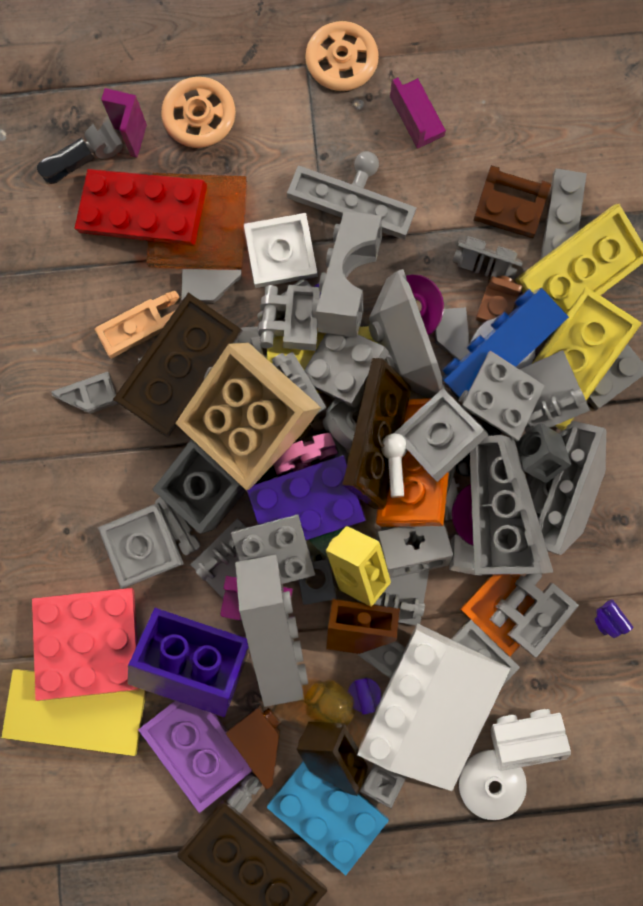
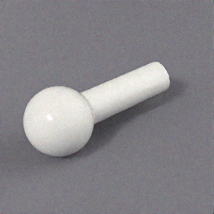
(394, 450)

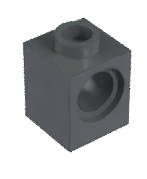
(543, 453)

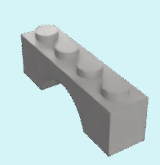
(340, 302)

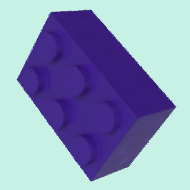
(312, 494)
(188, 662)

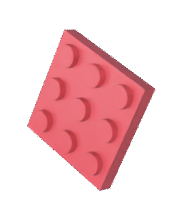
(83, 643)

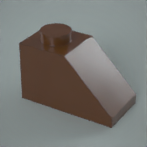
(359, 627)
(257, 742)

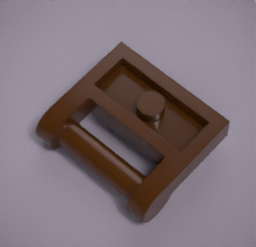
(510, 211)

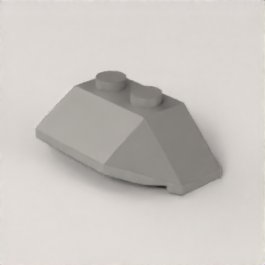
(399, 327)
(568, 498)

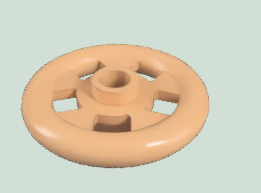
(331, 78)
(205, 87)

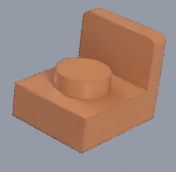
(498, 298)

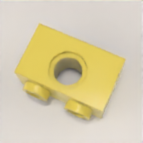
(358, 565)

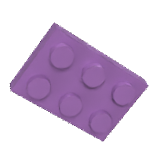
(195, 752)

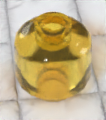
(329, 703)

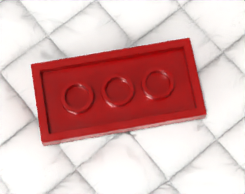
(141, 206)

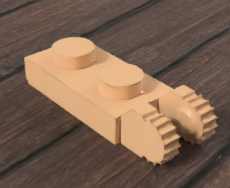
(135, 325)

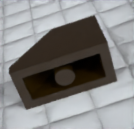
(332, 755)

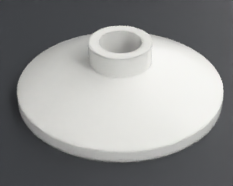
(475, 781)

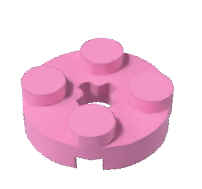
(300, 454)

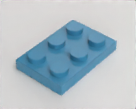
(328, 817)

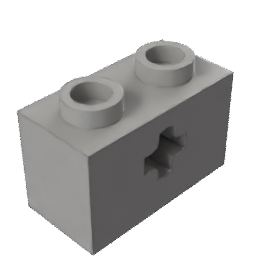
(402, 559)

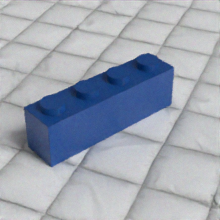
(512, 338)

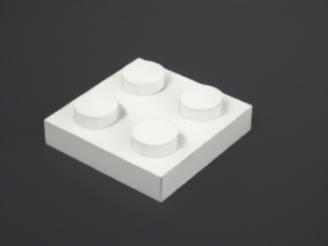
(280, 250)

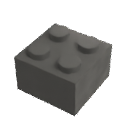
(199, 489)

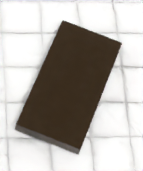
(176, 364)
(380, 414)
(247, 863)

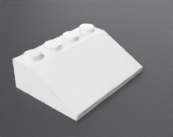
(433, 709)

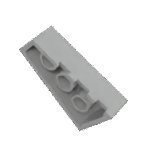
(503, 513)
(270, 631)

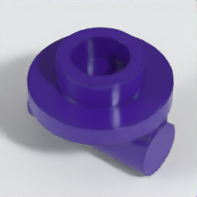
(611, 620)
(365, 695)

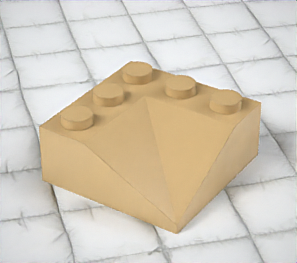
(246, 413)

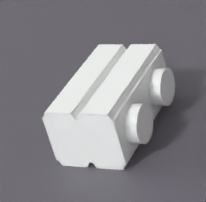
(529, 740)

